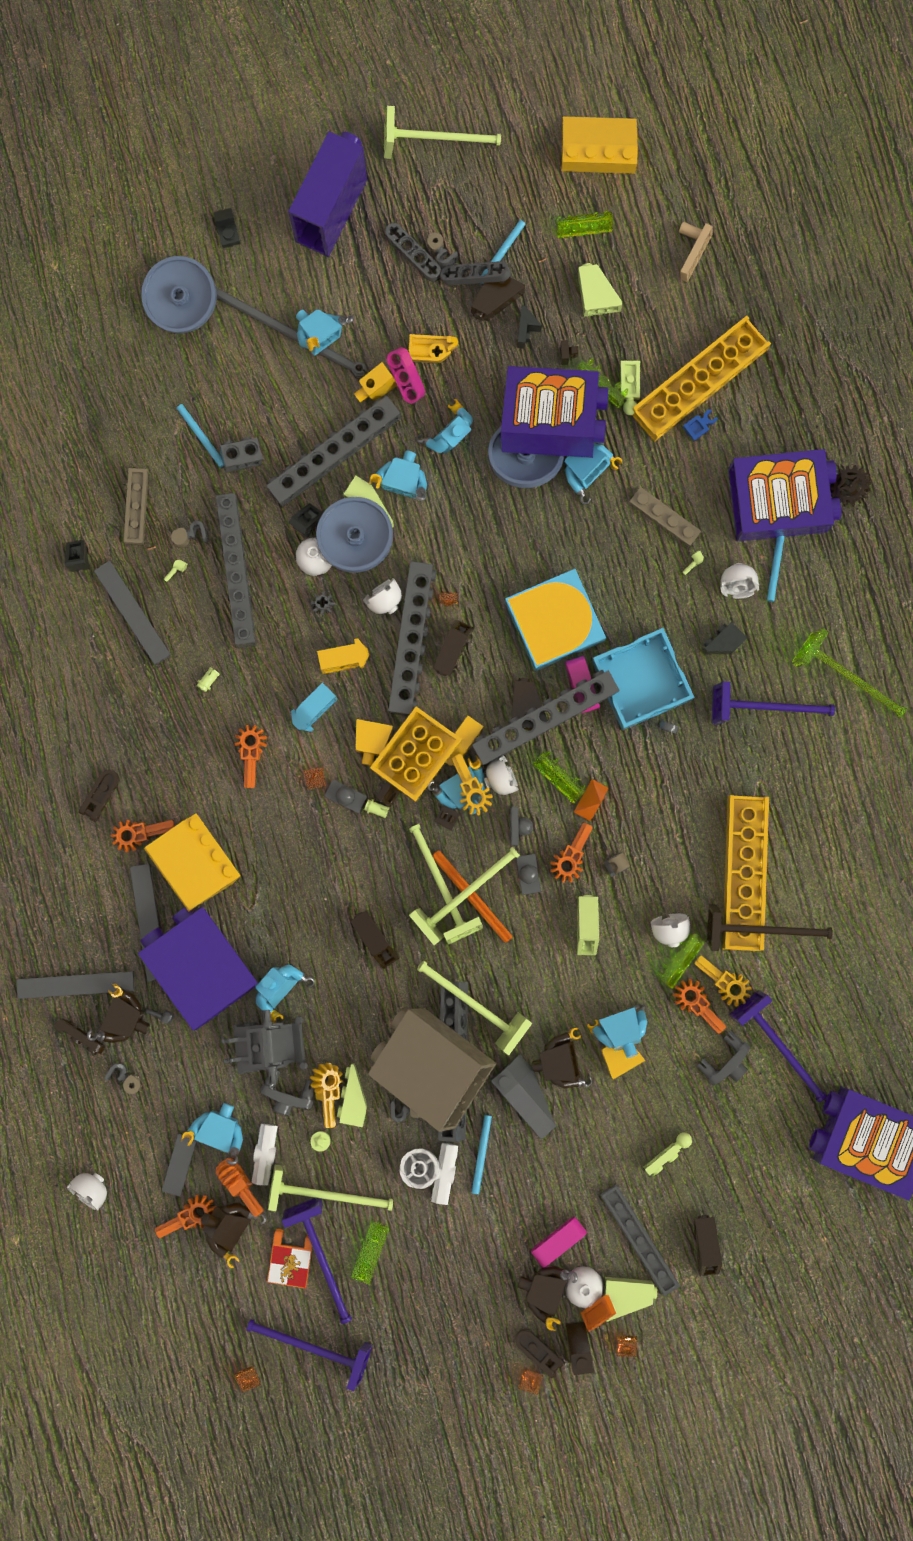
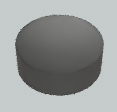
(668, 727)

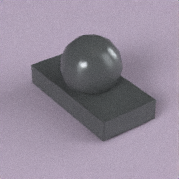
(346, 796)
(521, 826)
(528, 874)

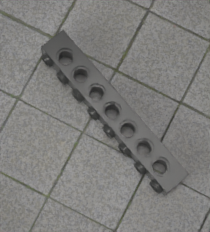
(331, 461)
(236, 570)
(416, 572)
(608, 689)
(455, 1015)

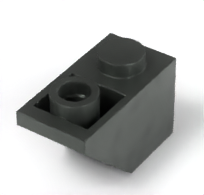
(726, 642)

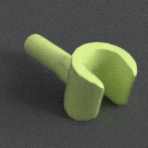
(698, 559)
(178, 565)

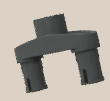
(733, 1067)
(284, 1101)

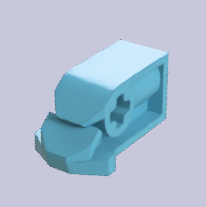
(313, 708)

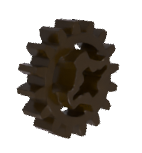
(858, 481)

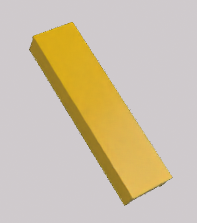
(700, 378)
(745, 870)

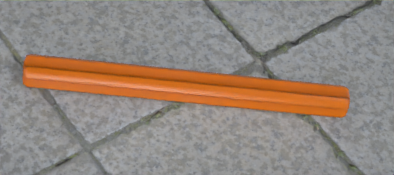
(474, 899)

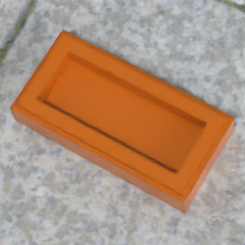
(598, 1313)

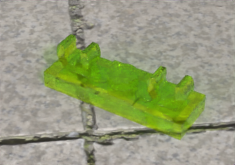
(584, 224)
(614, 394)
(559, 777)
(681, 960)
(370, 1252)

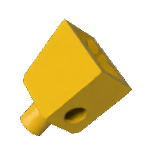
(380, 379)
(371, 739)
(617, 1061)

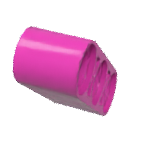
(406, 365)
(578, 671)
(558, 1241)

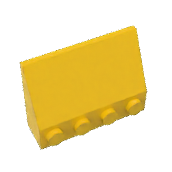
(599, 145)
(415, 754)
(192, 862)

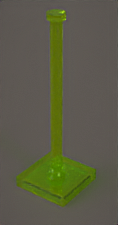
(811, 649)

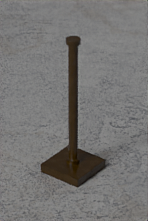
(715, 928)

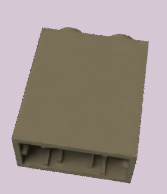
(430, 1068)

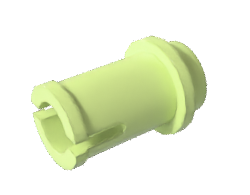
(207, 680)
(376, 808)

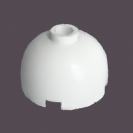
(310, 558)
(739, 581)
(384, 597)
(500, 777)
(671, 930)
(419, 1168)
(89, 1189)
(587, 1288)

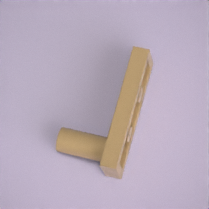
(703, 237)

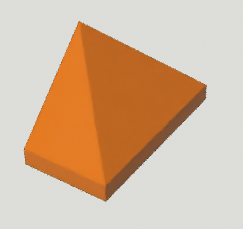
(591, 800)

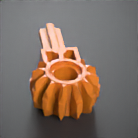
(250, 754)
(140, 833)
(572, 855)
(698, 1004)
(238, 1184)
(186, 1217)

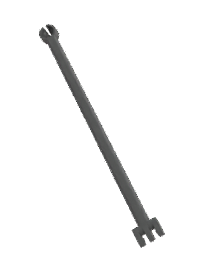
(289, 332)

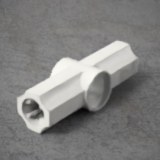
(264, 1154)
(446, 1173)

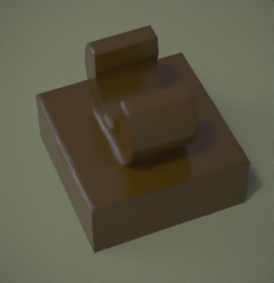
(567, 352)
(387, 794)
(447, 817)

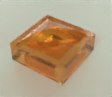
(448, 598)
(315, 778)
(626, 1346)
(247, 1379)
(530, 1381)

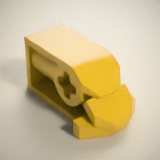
(423, 345)
(343, 657)
(467, 732)

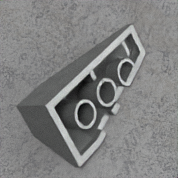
(522, 1090)

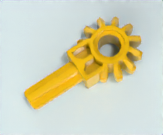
(470, 787)
(724, 981)
(327, 1091)

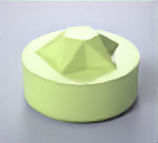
(320, 1141)

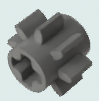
(327, 606)

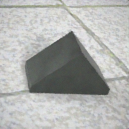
(76, 556)

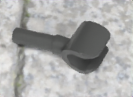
(167, 1017)

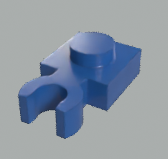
(698, 426)

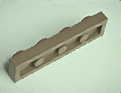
(136, 506)
(664, 517)

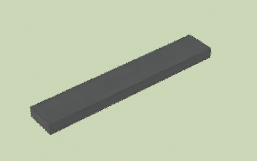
(132, 613)
(145, 903)
(74, 985)
(640, 1240)

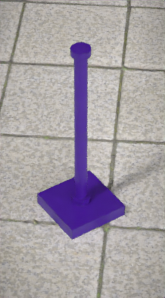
(721, 705)
(751, 1009)
(303, 1213)
(357, 1364)

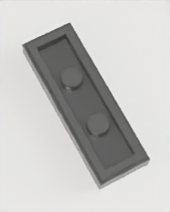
(179, 1166)

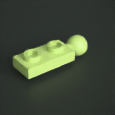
(630, 379)
(668, 1154)

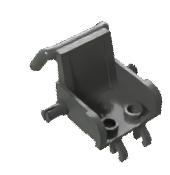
(267, 1046)

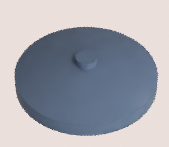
(179, 294)
(519, 468)
(354, 534)

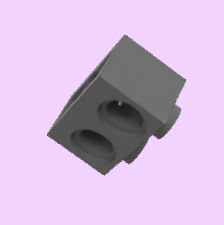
(242, 459)

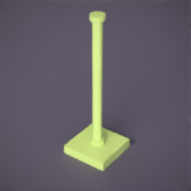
(392, 133)
(428, 924)
(462, 928)
(511, 1033)
(278, 1187)

